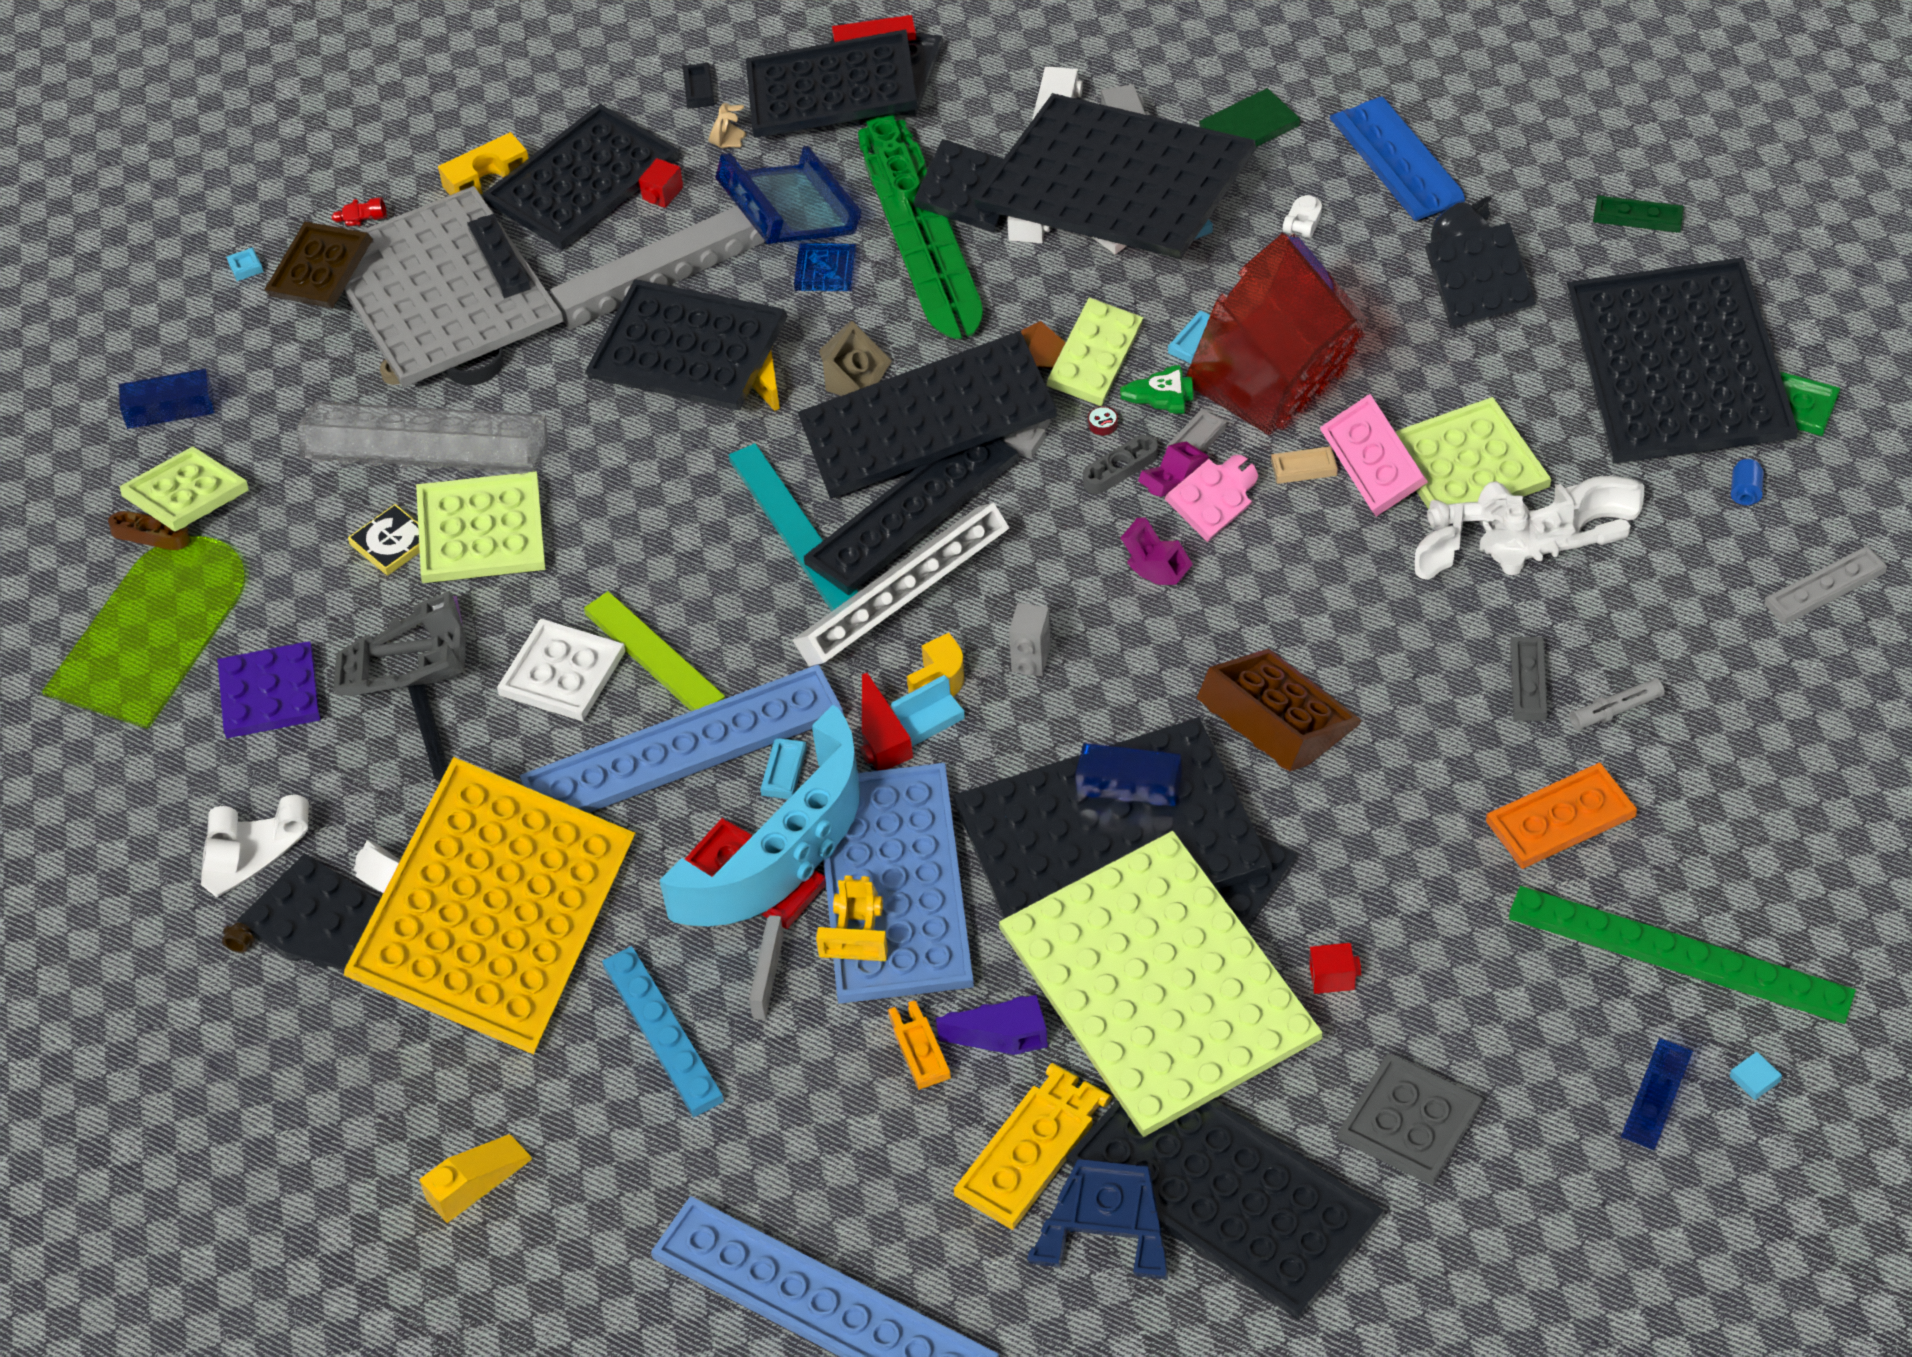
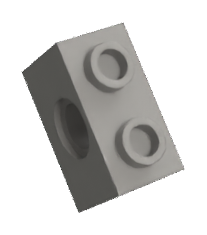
(1029, 639)

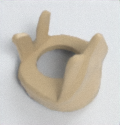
(723, 132)

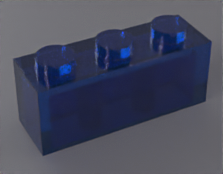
(166, 398)
(1129, 774)

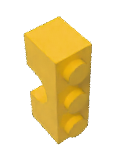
(494, 157)

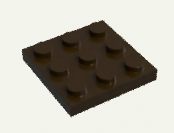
(318, 264)

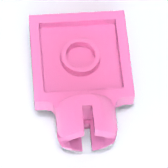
(1214, 495)

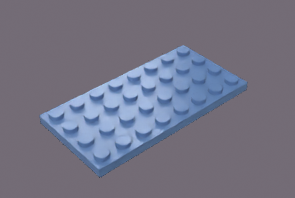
(910, 854)

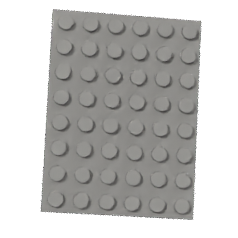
(432, 294)

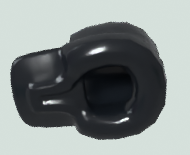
(1461, 219)

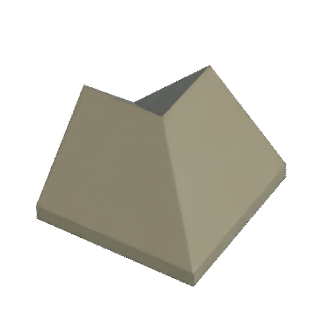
(852, 361)

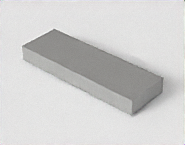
(766, 967)

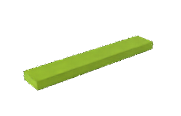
(652, 652)

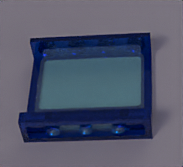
(790, 199)

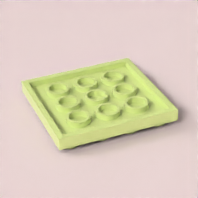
(1468, 451)
(480, 527)

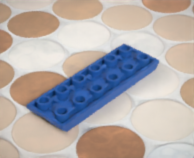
(1398, 158)

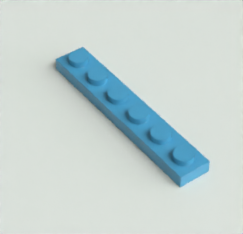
(663, 1032)

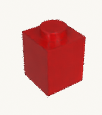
(661, 183)
(1333, 968)

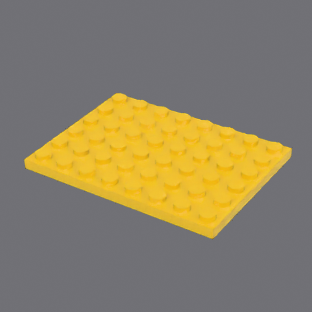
(490, 905)

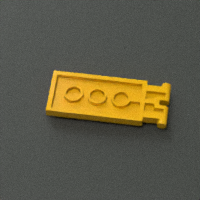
(1031, 1147)

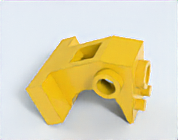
(855, 901)

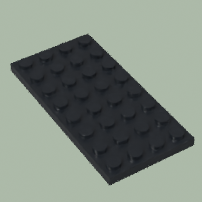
(926, 414)
(1241, 1199)

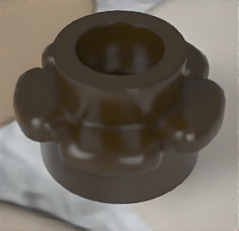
(237, 937)

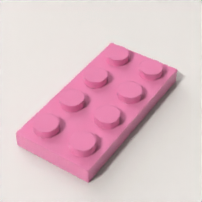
(1373, 455)

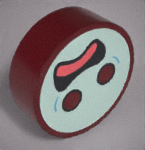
(1102, 421)

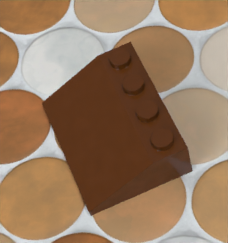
(1276, 708)

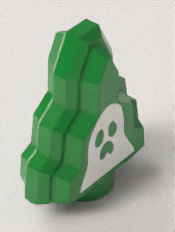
(1161, 390)

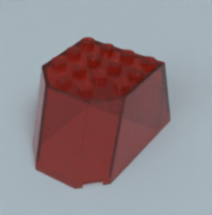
(1277, 337)

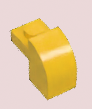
(940, 658)

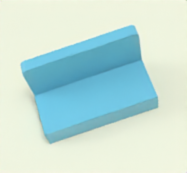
(928, 710)

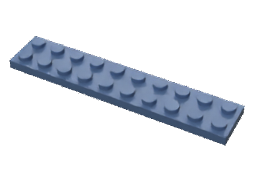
(686, 743)
(800, 1290)

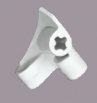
(243, 849)

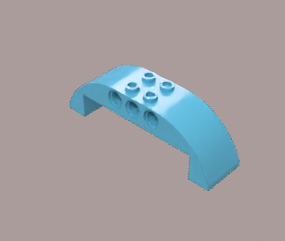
(783, 848)

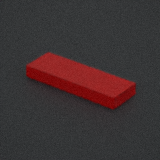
(874, 27)

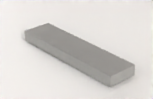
(1825, 585)

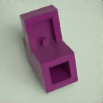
(1178, 463)
(1154, 559)

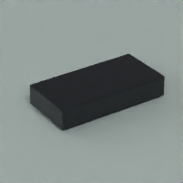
(698, 85)

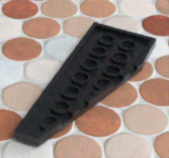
(311, 915)

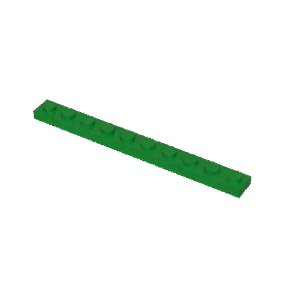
(1682, 954)

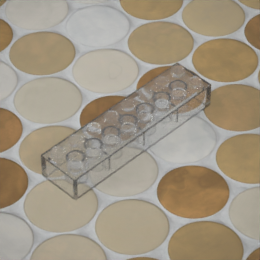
(423, 437)

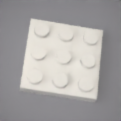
(561, 669)

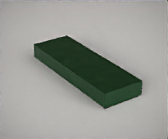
(1638, 214)

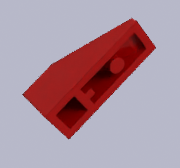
(883, 735)

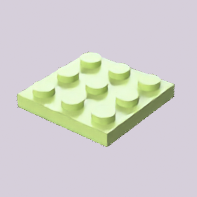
(184, 488)

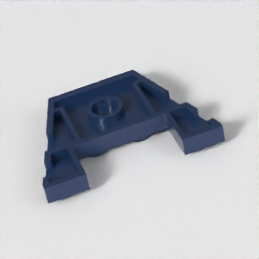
(1110, 1202)

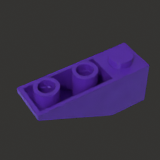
(1001, 1027)

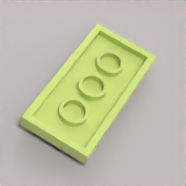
(1094, 351)

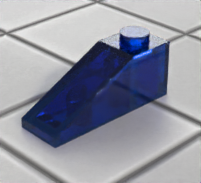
(1658, 1094)

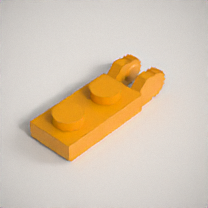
(919, 1047)

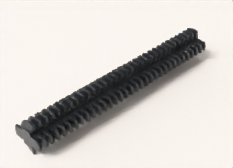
(428, 730)

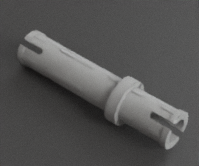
(1585, 716)

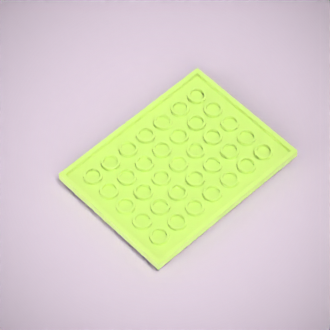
(1159, 982)

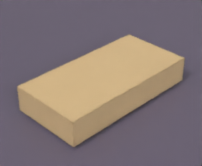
(1304, 465)

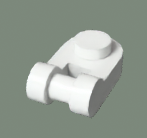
(1303, 216)

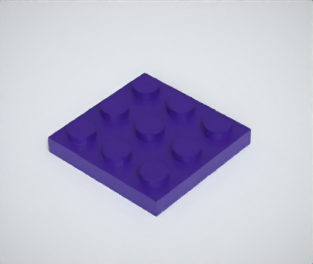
(268, 689)

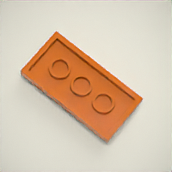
(1561, 815)

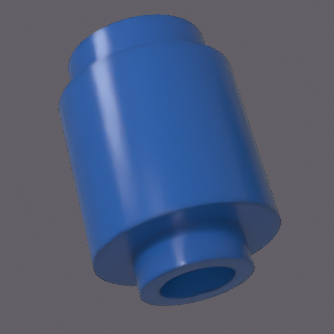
(1747, 482)

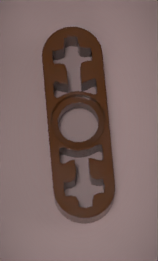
(131, 527)

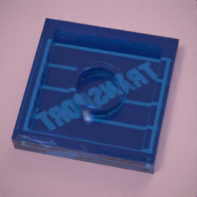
(825, 267)

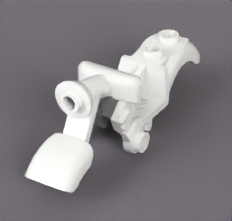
(1523, 534)

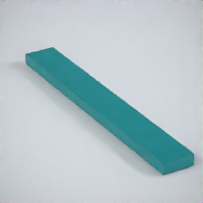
(784, 515)

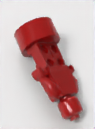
(354, 212)

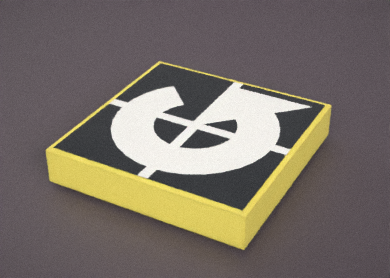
(388, 540)

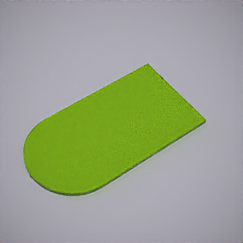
(151, 631)

